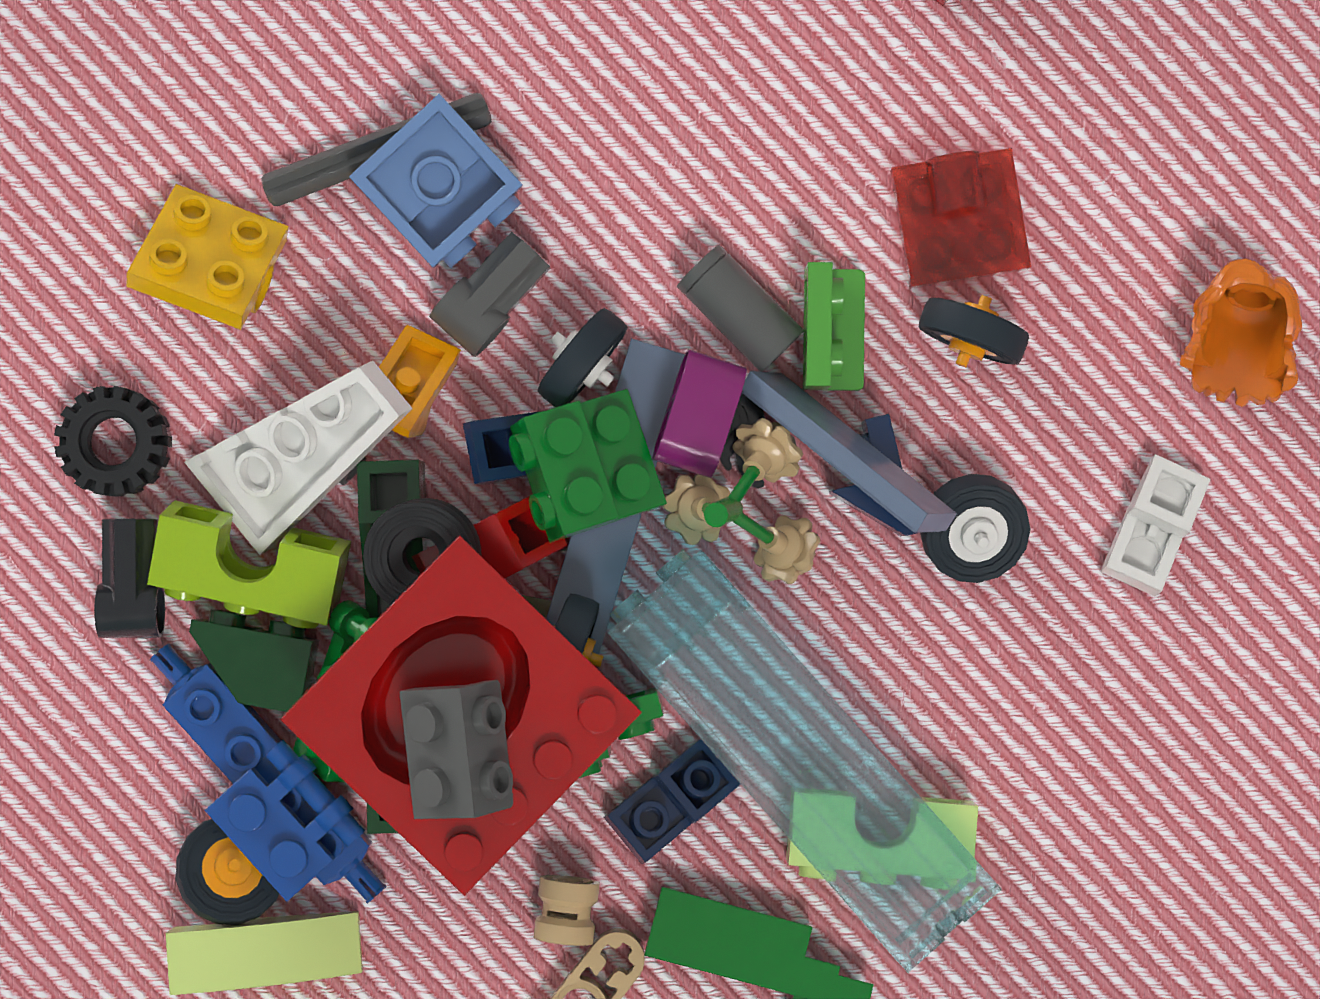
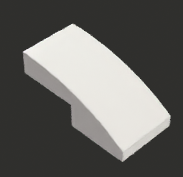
(1155, 525)

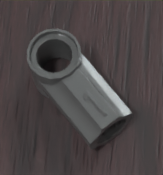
(480, 306)

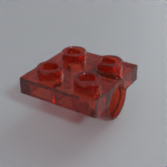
(960, 217)

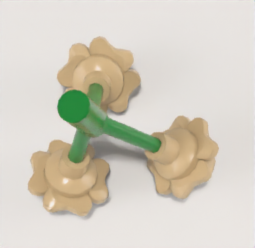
(702, 506)

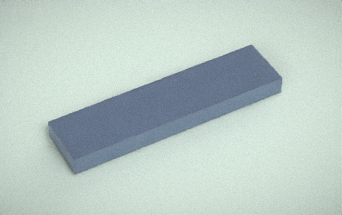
(848, 452)

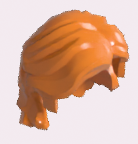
(1244, 335)

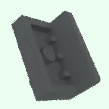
(457, 750)

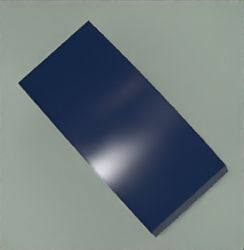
(671, 801)

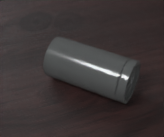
(740, 308)

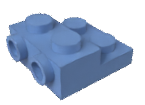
(438, 183)

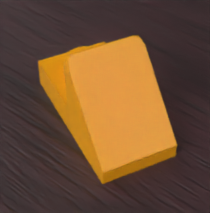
(418, 370)

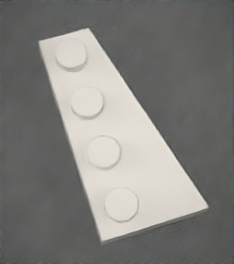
(299, 454)

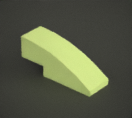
(263, 952)

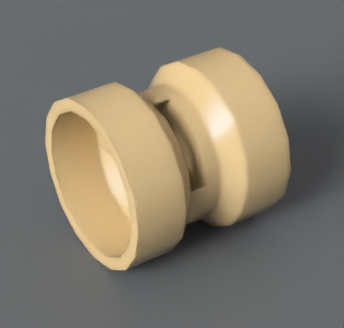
(570, 897)

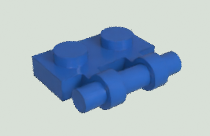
(270, 830)

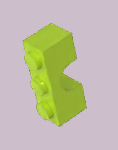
(197, 561)

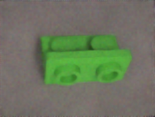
(833, 328)

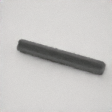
(341, 161)

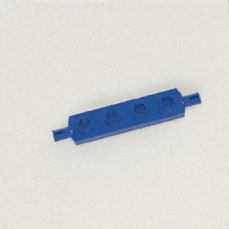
(238, 741)

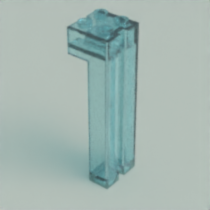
(801, 758)

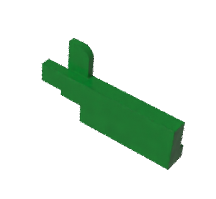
(744, 947)

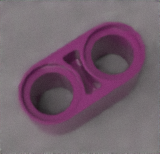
(699, 413)

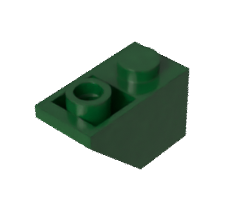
(257, 664)

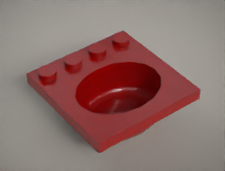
(453, 630)

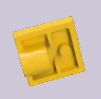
(208, 257)

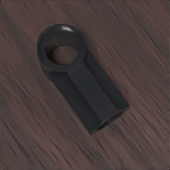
(124, 600)

